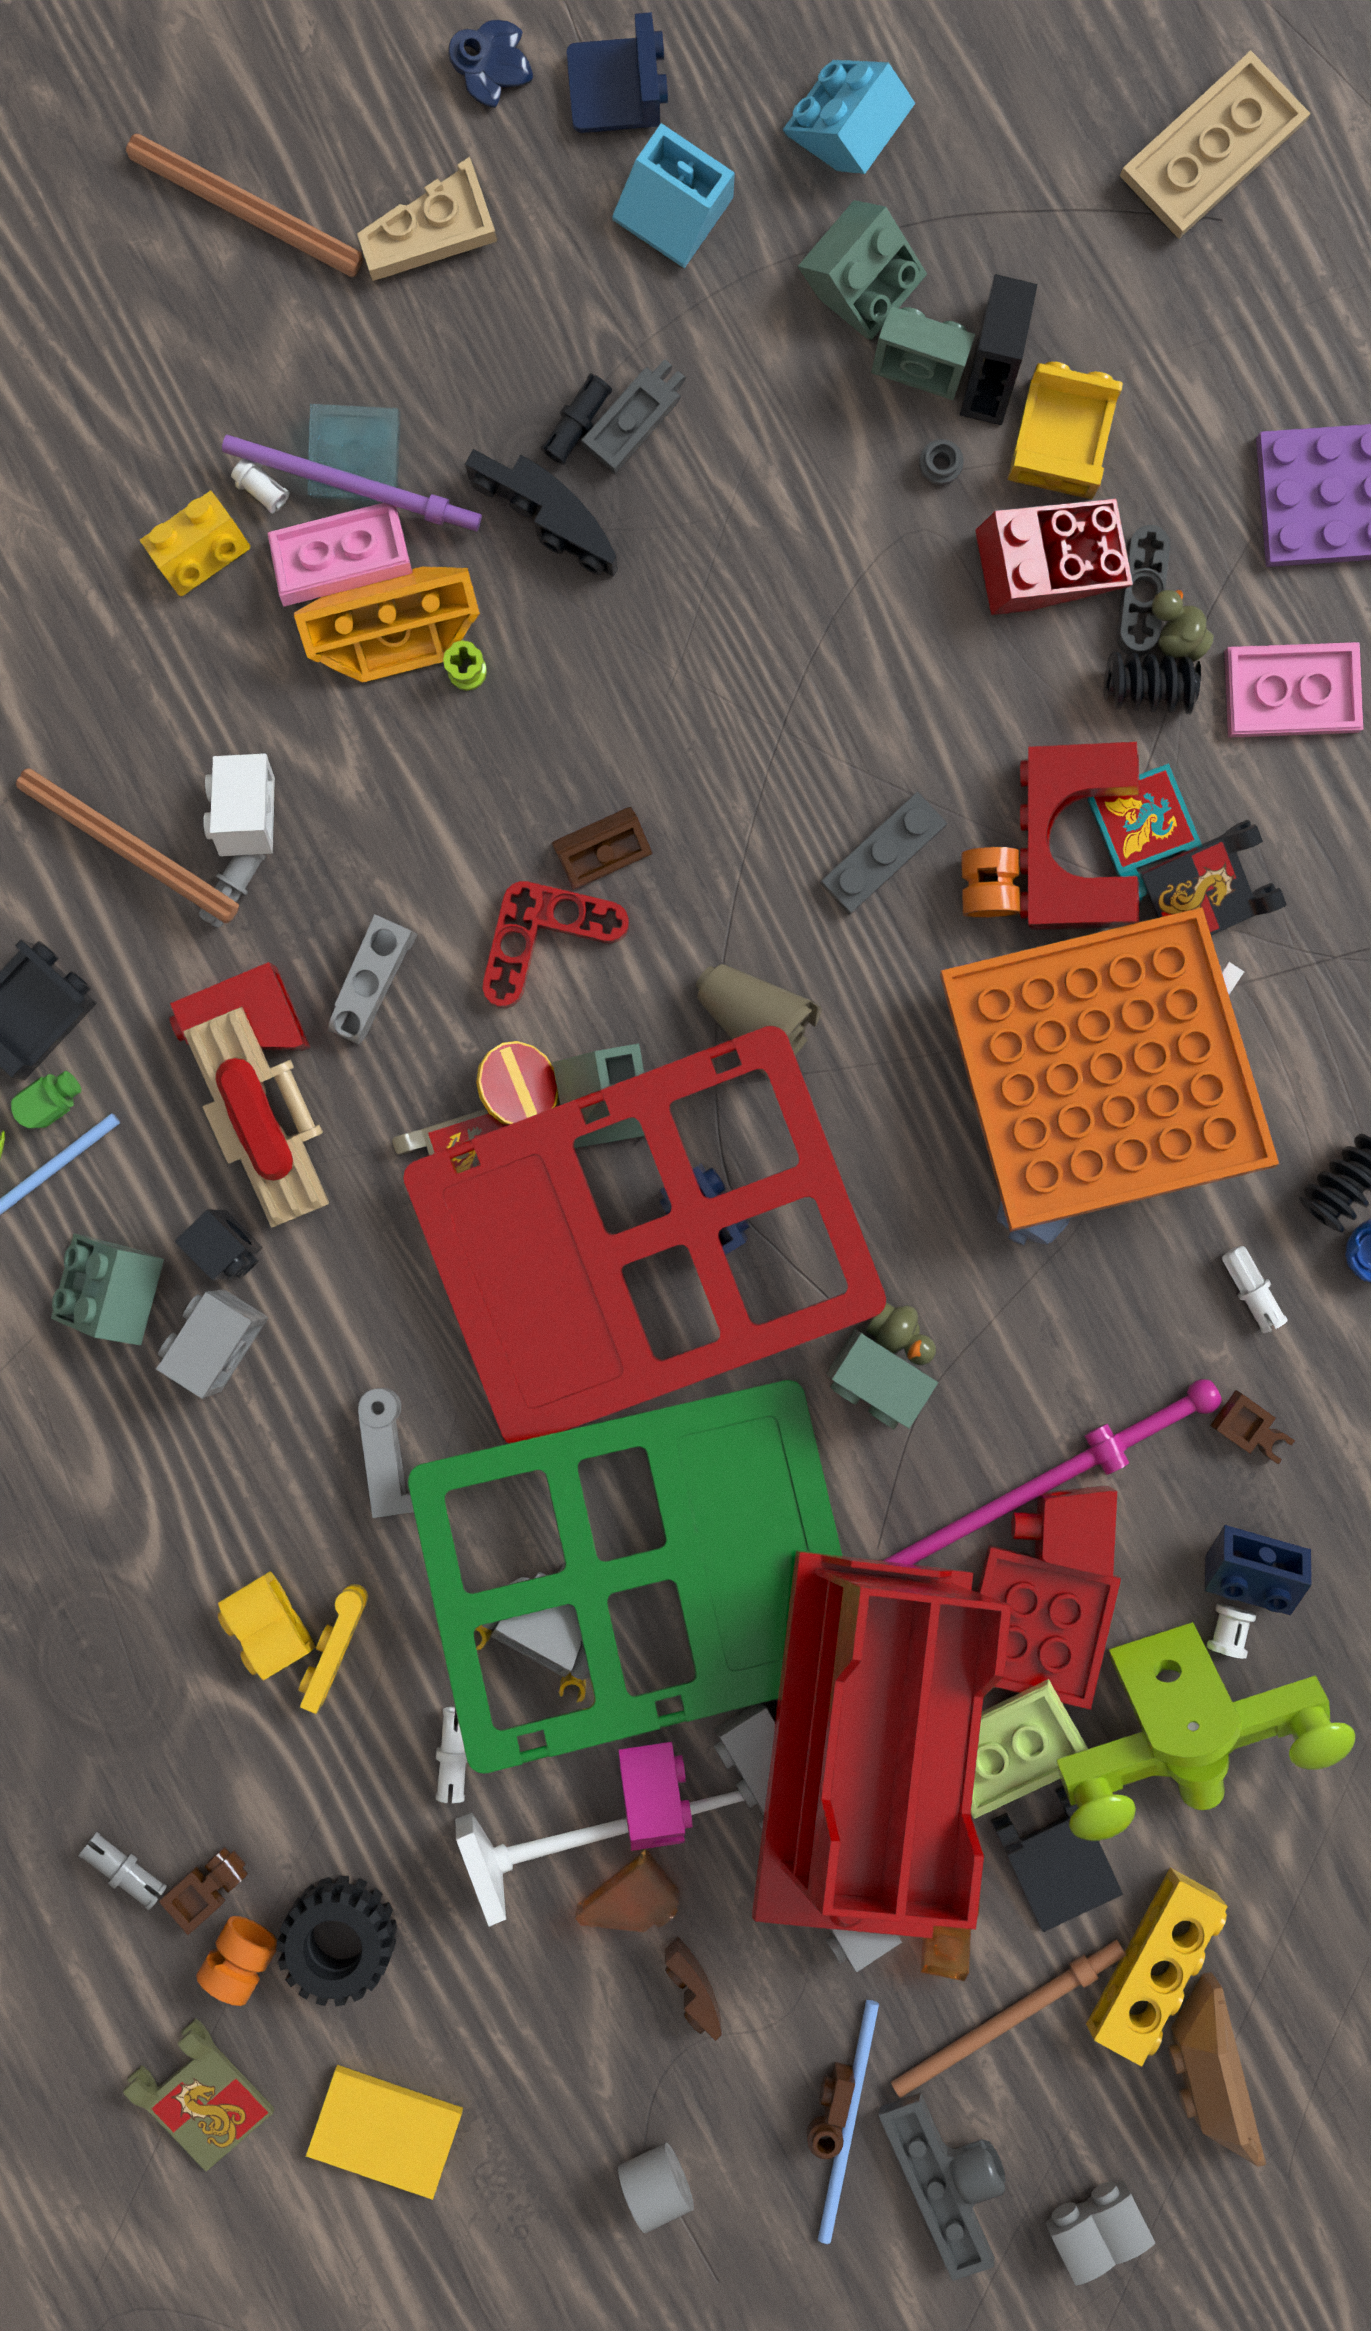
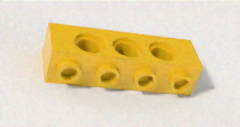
(1153, 1941)

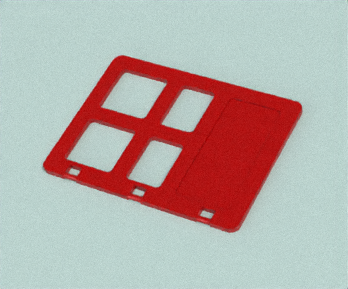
(545, 1280)

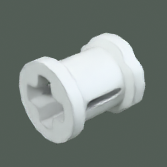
(1231, 1631)

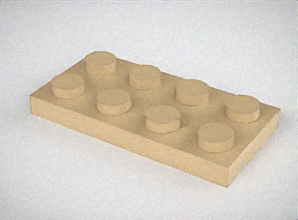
(1214, 144)

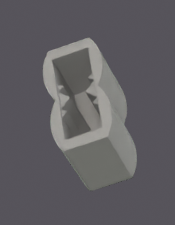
(1099, 2232)

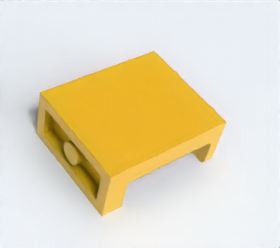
(1064, 430)

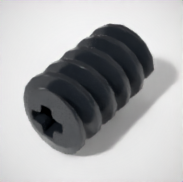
(1152, 681)
(1341, 1186)

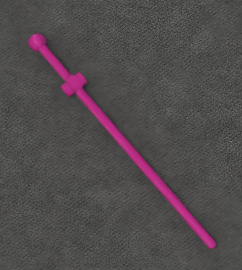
(1104, 1449)

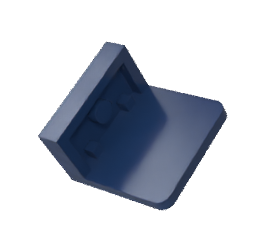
(617, 80)

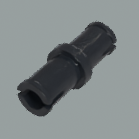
(576, 419)

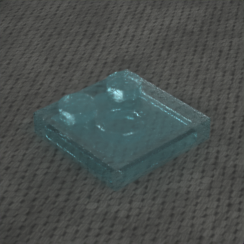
(356, 442)

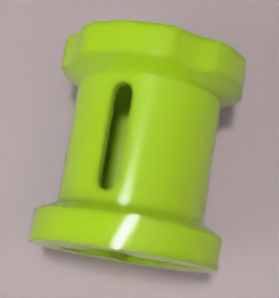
(454, 658)

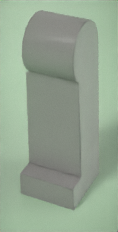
(370, 978)
(382, 1453)

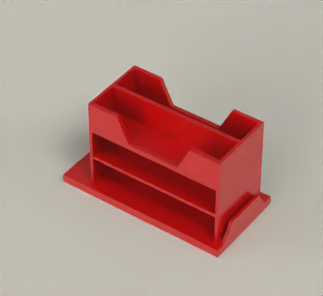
(878, 1748)

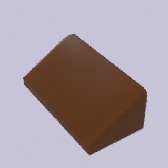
(602, 847)

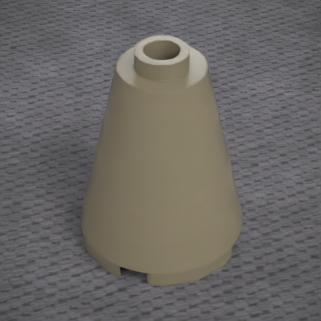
(748, 1003)

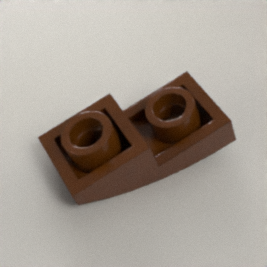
(699, 1998)

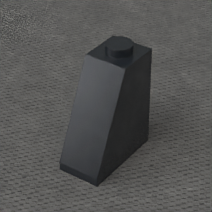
(999, 349)

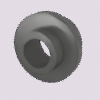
(941, 449)

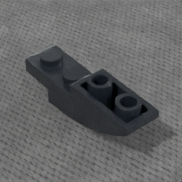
(561, 516)

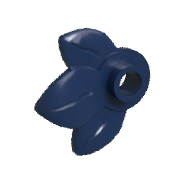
(497, 60)

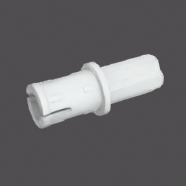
(1253, 1289)

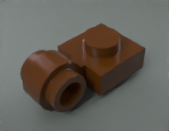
(198, 1896)
(836, 2097)

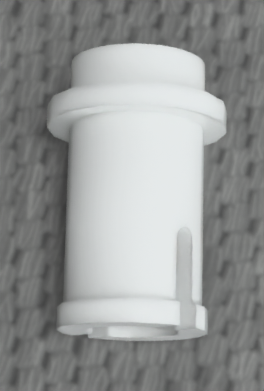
(260, 485)

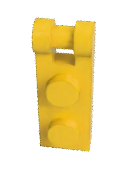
(333, 1644)

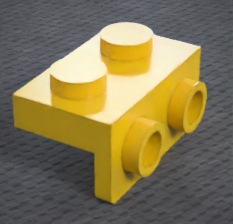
(195, 543)

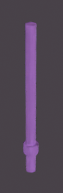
(435, 509)

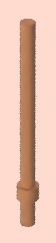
(1082, 1972)

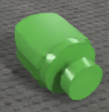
(45, 1100)

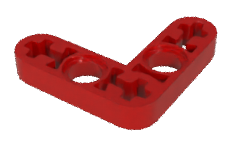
(542, 917)

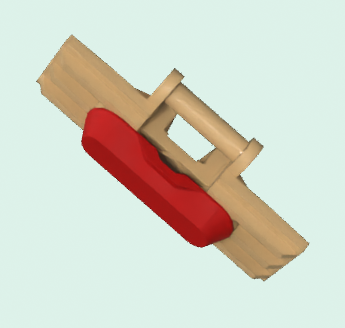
(245, 1123)

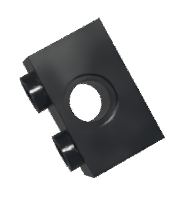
(220, 1245)

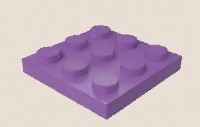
(1315, 494)

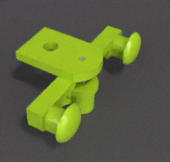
(1190, 1732)

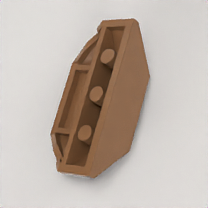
(1213, 2072)

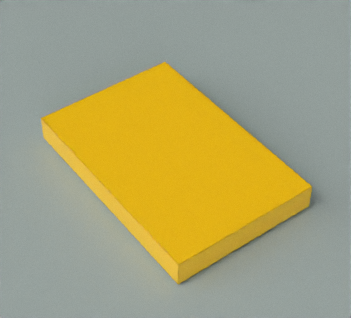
(384, 2132)

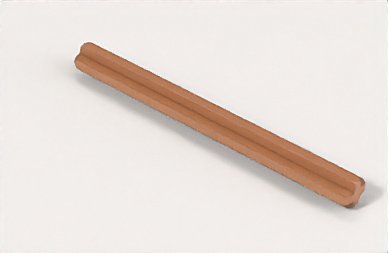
(244, 205)
(127, 845)

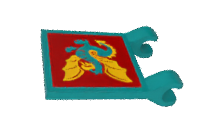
(1145, 825)

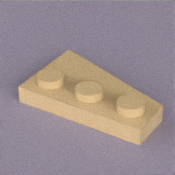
(431, 228)

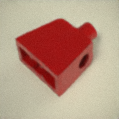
(1072, 1528)

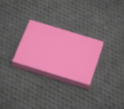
(339, 553)
(1293, 689)

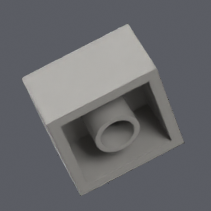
(210, 1342)

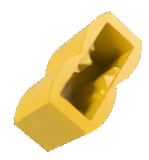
(265, 1626)

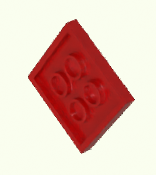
(1055, 1623)

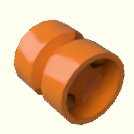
(990, 898)
(232, 1967)

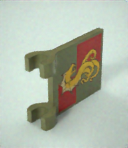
(204, 2103)

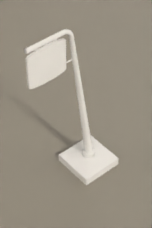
(489, 1863)

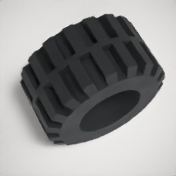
(326, 1975)

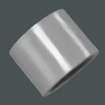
(655, 2188)

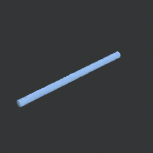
(58, 1162)
(840, 2160)

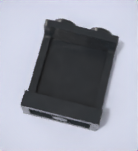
(37, 1007)

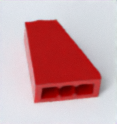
(264, 1003)

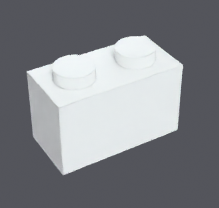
(240, 805)

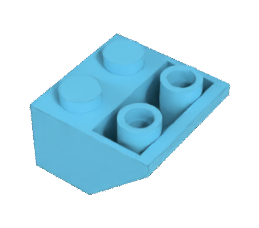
(850, 114)
(674, 195)

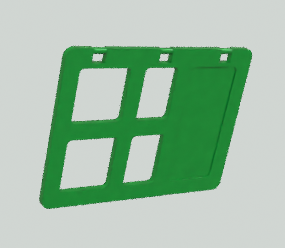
(735, 1504)

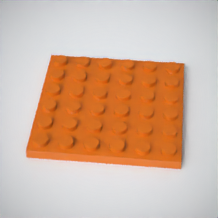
(1107, 1069)

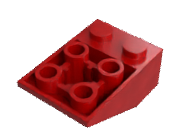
(1052, 554)

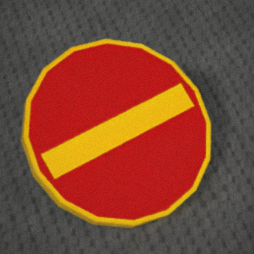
(516, 1082)

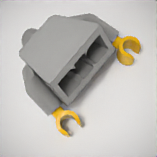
(546, 1637)

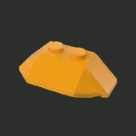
(390, 623)

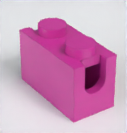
(653, 1797)

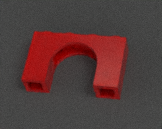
(1054, 781)

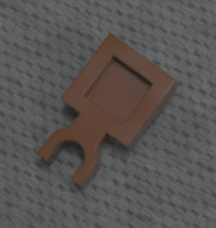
(1249, 1425)

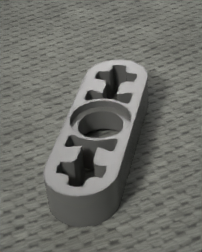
(1159, 560)

